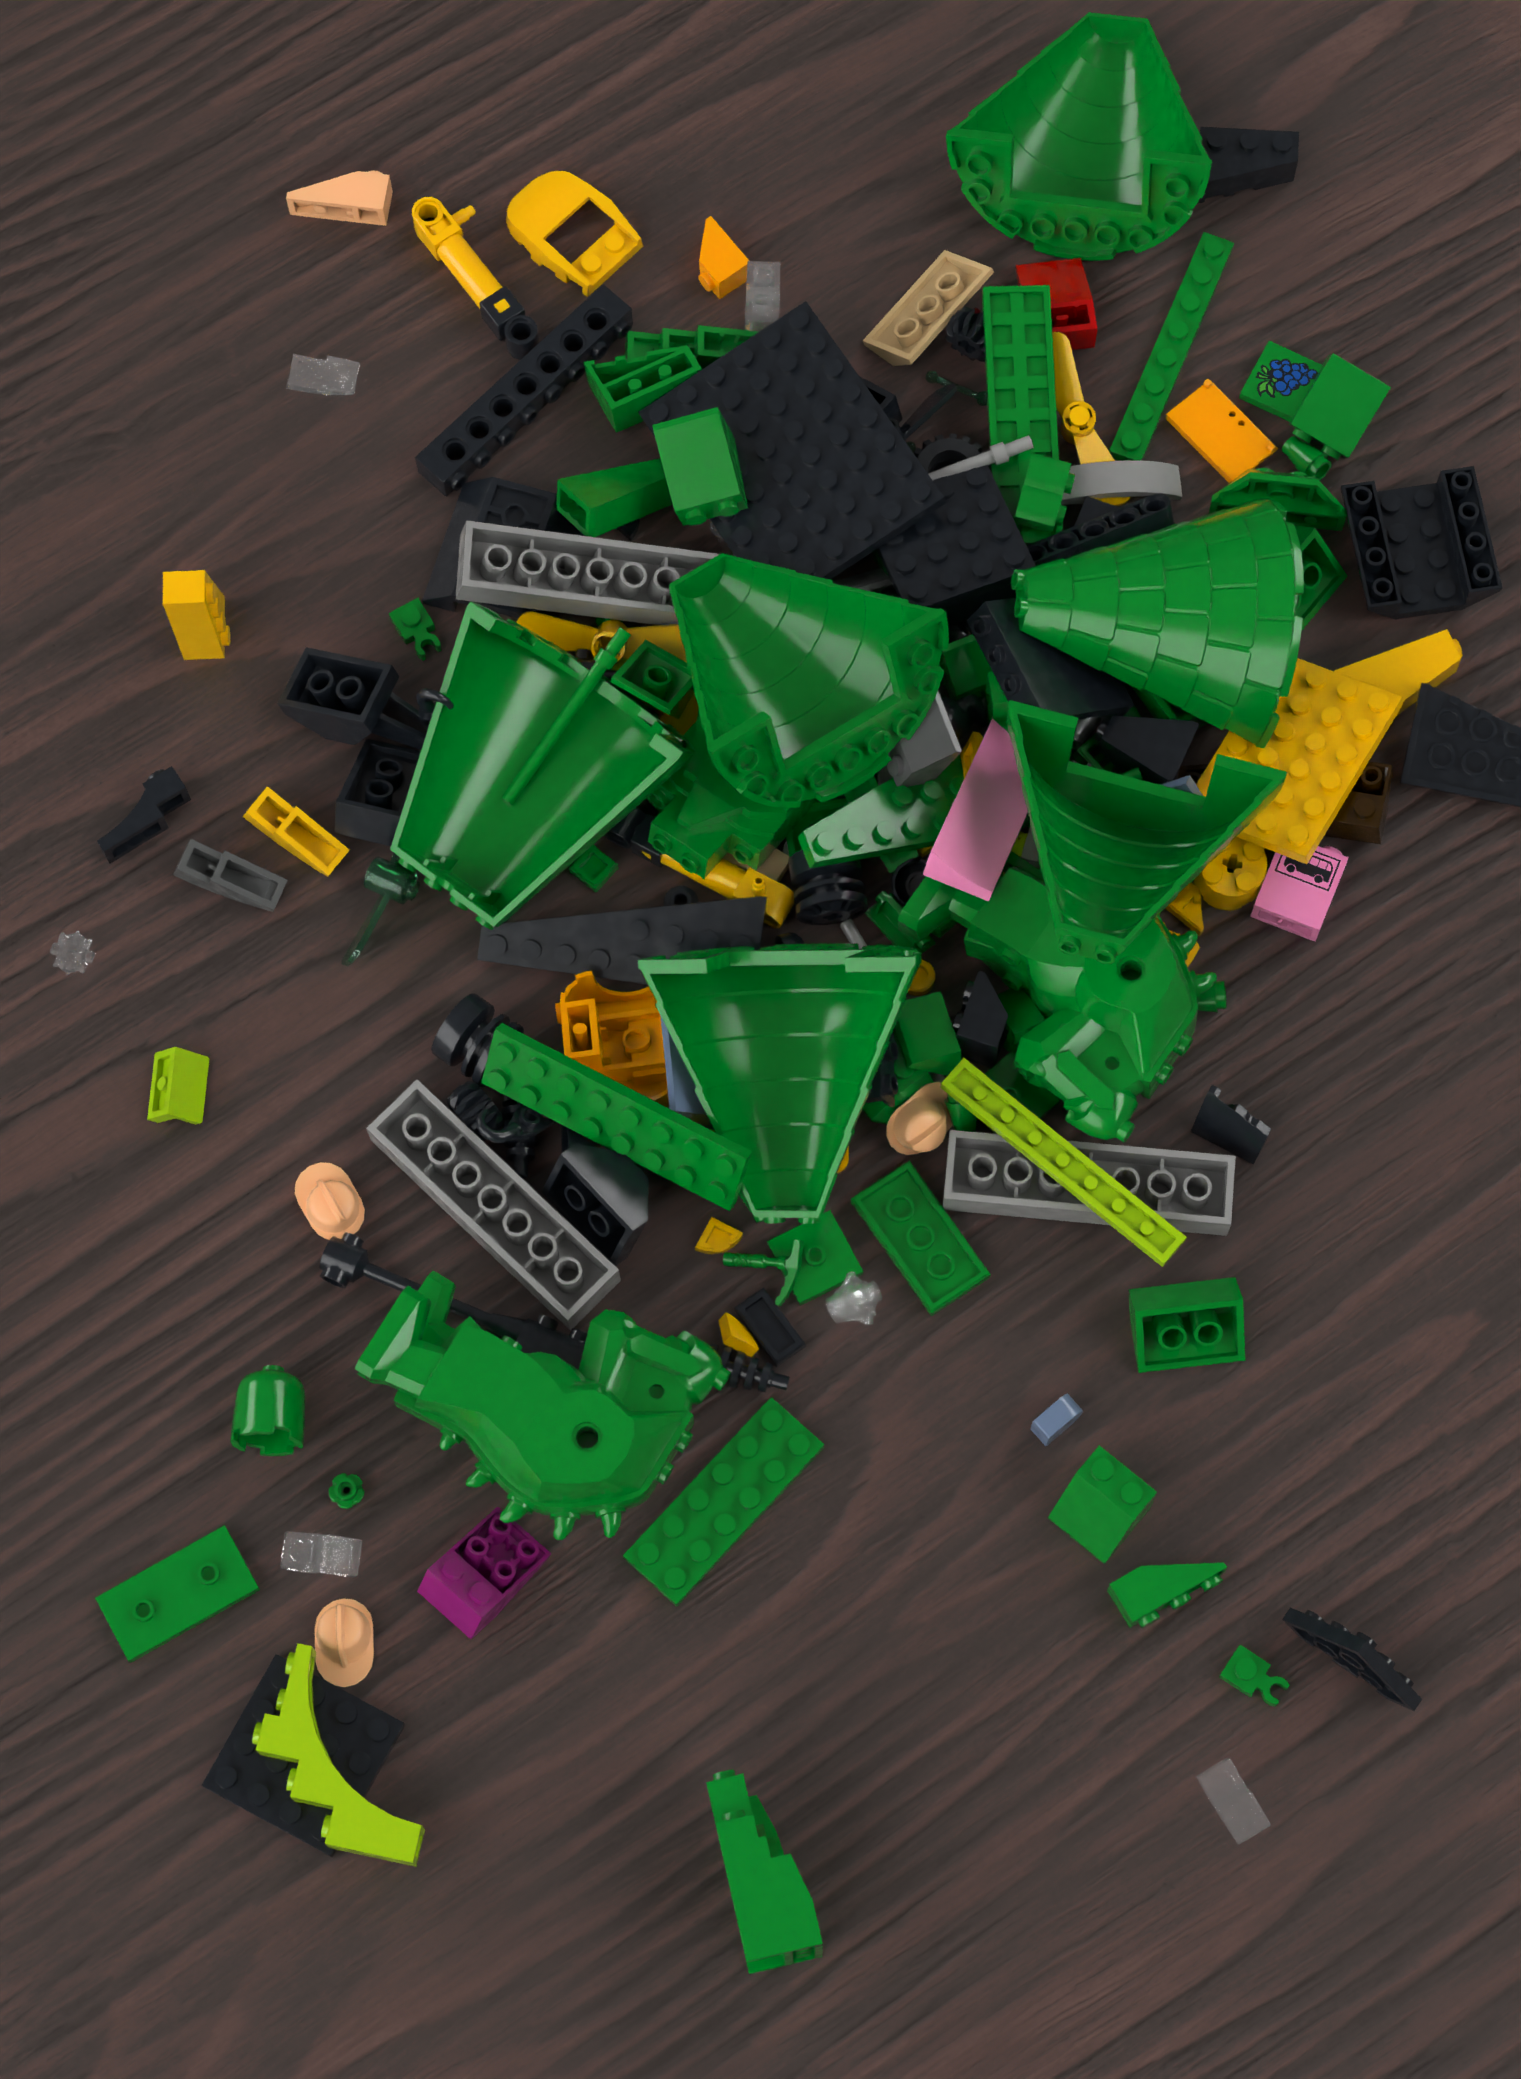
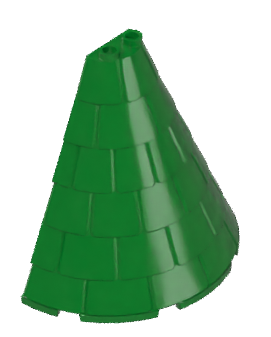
(1085, 145)
(1183, 613)
(803, 676)
(1116, 843)
(784, 1053)

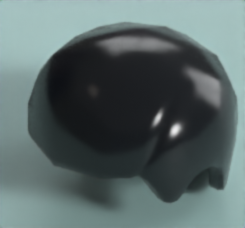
(907, 879)

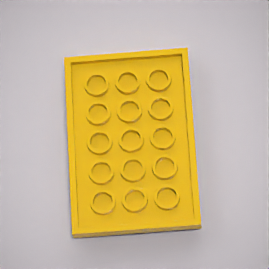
(1323, 744)

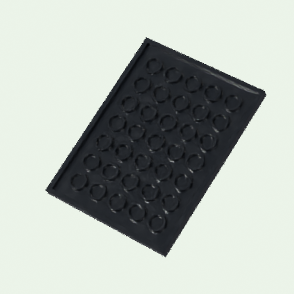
(812, 448)

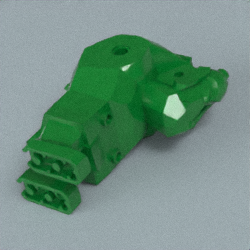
(1106, 1025)
(538, 1425)

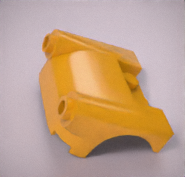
(615, 1034)

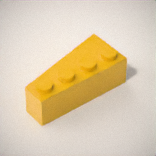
(196, 614)

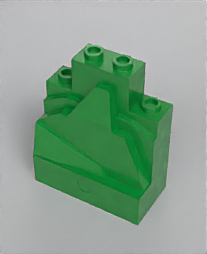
(709, 817)
(765, 1885)

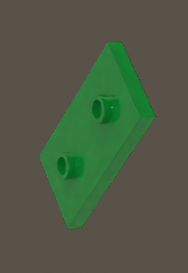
(920, 1238)
(177, 1594)

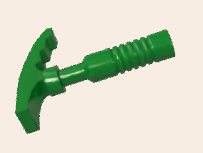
(761, 1261)

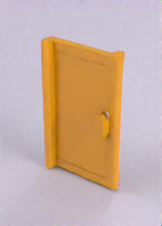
(1216, 435)

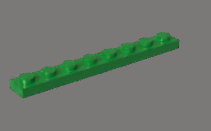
(1171, 348)

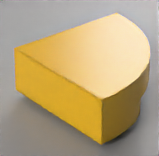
(718, 1238)
(737, 1335)

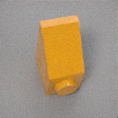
(720, 261)

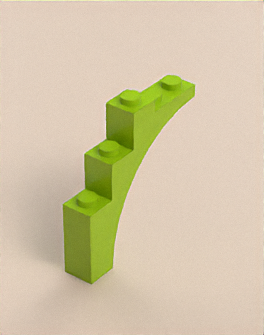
(295, 1737)

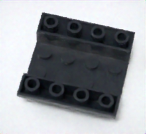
(498, 503)
(1422, 545)

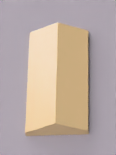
(926, 308)

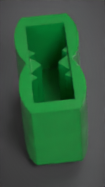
(1043, 492)

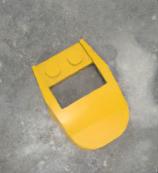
(546, 206)

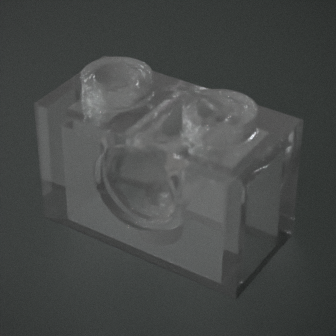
(762, 294)

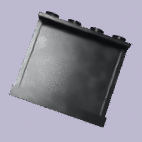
(1040, 673)

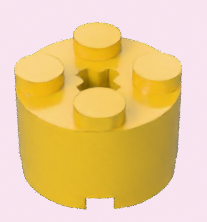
(1235, 889)

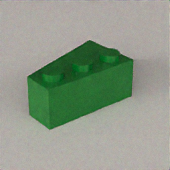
(633, 383)

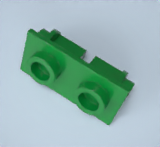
(885, 916)

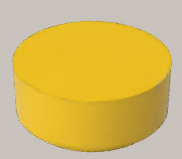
(923, 980)

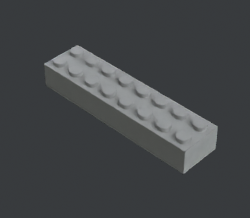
(571, 573)
(1181, 1186)
(494, 1204)

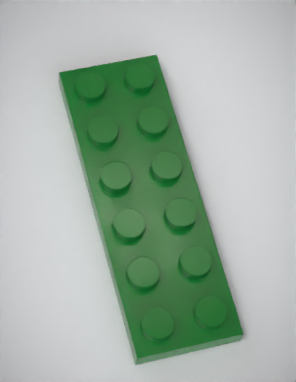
(723, 1501)

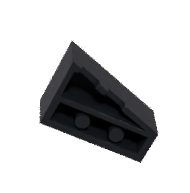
(1248, 159)

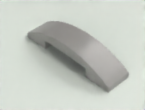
(1123, 479)

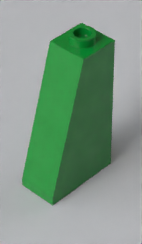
(613, 496)

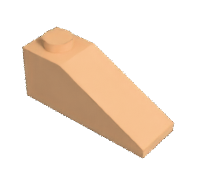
(350, 198)

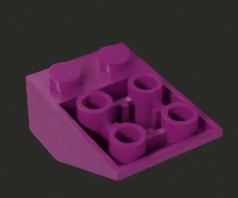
(482, 1573)

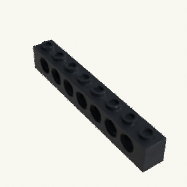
(601, 309)

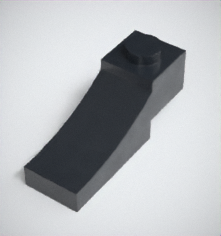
(161, 796)

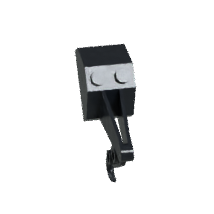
(347, 694)
(590, 1185)

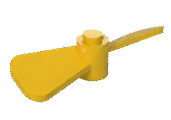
(1080, 414)
(576, 636)

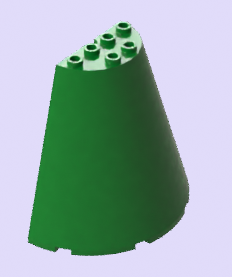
(505, 698)

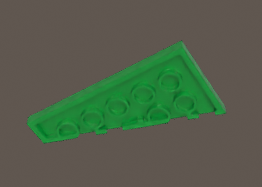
(884, 821)

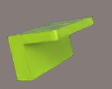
(178, 1086)

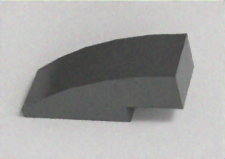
(229, 876)

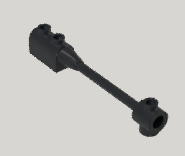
(347, 1262)

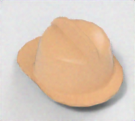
(920, 1121)
(329, 1200)
(344, 1642)

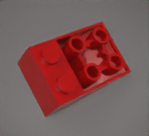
(1070, 298)

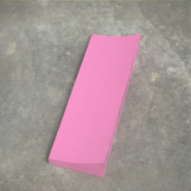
(981, 820)

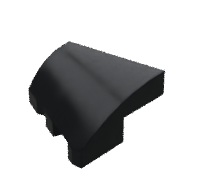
(1230, 1127)

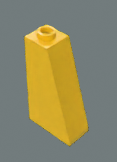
(1409, 665)

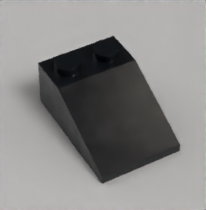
(375, 792)

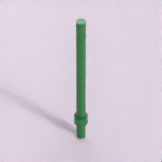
(605, 660)

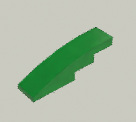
(705, 343)

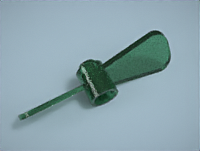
(390, 882)

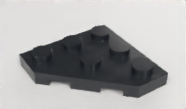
(1354, 1655)

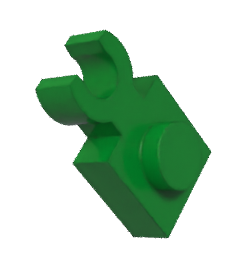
(415, 625)
(1248, 1672)

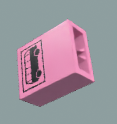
(1300, 894)

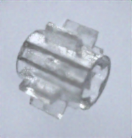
(76, 944)

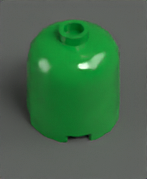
(269, 1412)

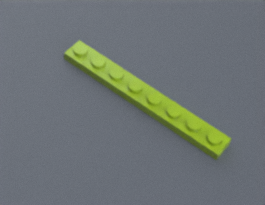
(1063, 1162)

